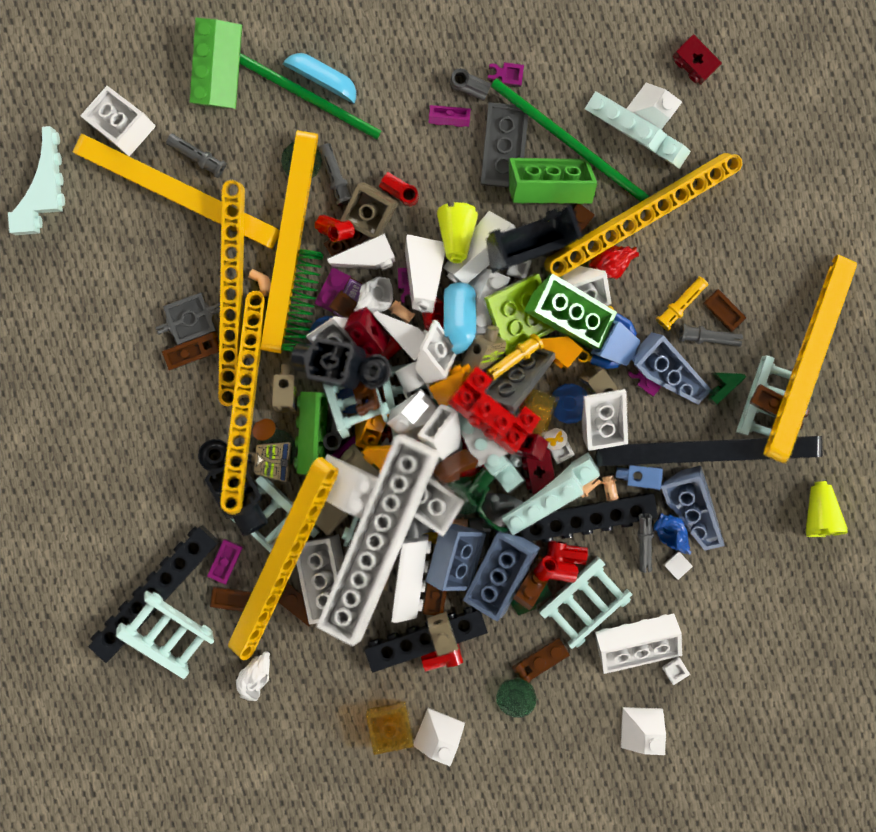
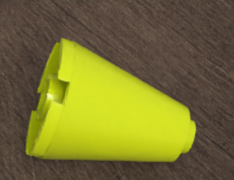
(457, 229)
(824, 512)

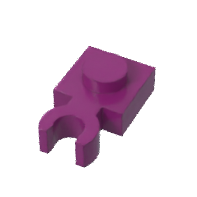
(510, 74)
(403, 283)
(645, 384)

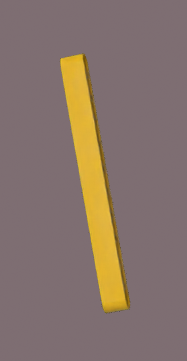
(171, 188)
(650, 205)
(289, 241)
(227, 283)
(810, 359)
(246, 411)
(283, 558)

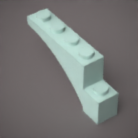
(638, 129)
(45, 191)
(497, 466)
(555, 495)

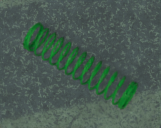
(307, 254)

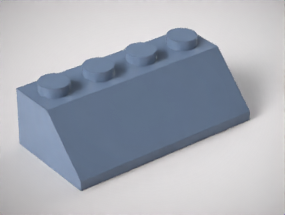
(501, 574)

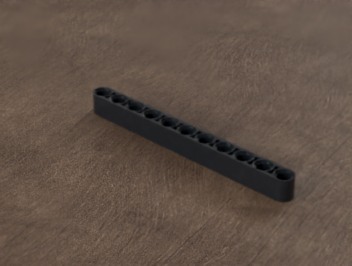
(701, 451)

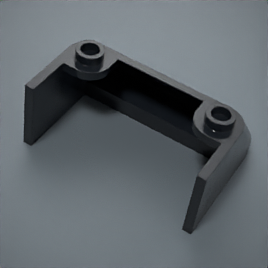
(533, 239)

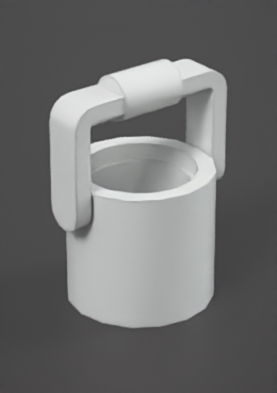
(411, 380)

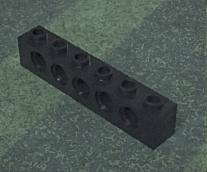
(380, 661)

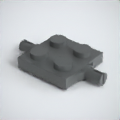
(189, 318)

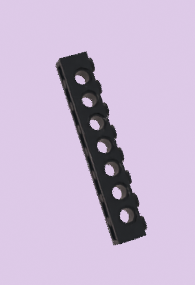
(645, 502)
(105, 648)

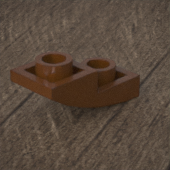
(338, 247)
(451, 467)

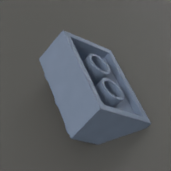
(455, 558)

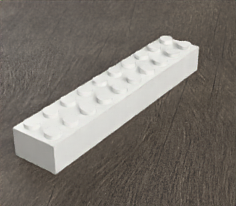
(378, 539)

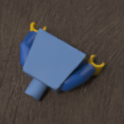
(618, 347)

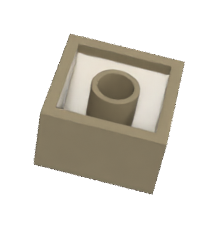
(369, 210)

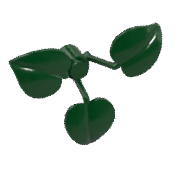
(479, 482)

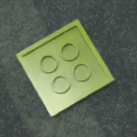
(507, 312)

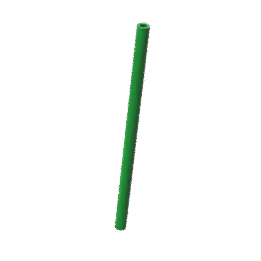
(309, 96)
(569, 140)

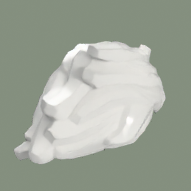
(376, 295)
(253, 677)

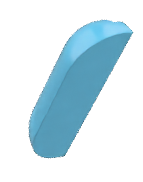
(322, 75)
(460, 315)

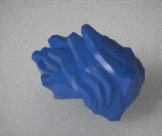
(672, 533)

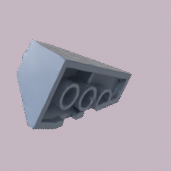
(667, 368)
(691, 500)

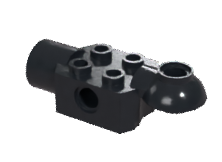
(340, 364)
(251, 515)

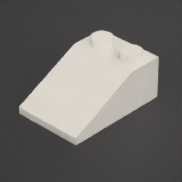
(118, 120)
(368, 255)
(406, 335)
(605, 420)
(351, 488)
(438, 506)

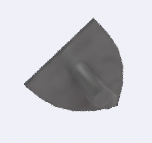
(497, 506)

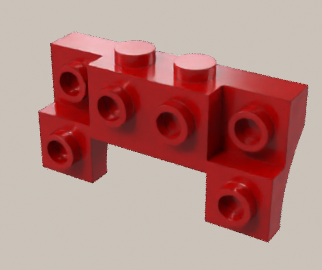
(489, 415)

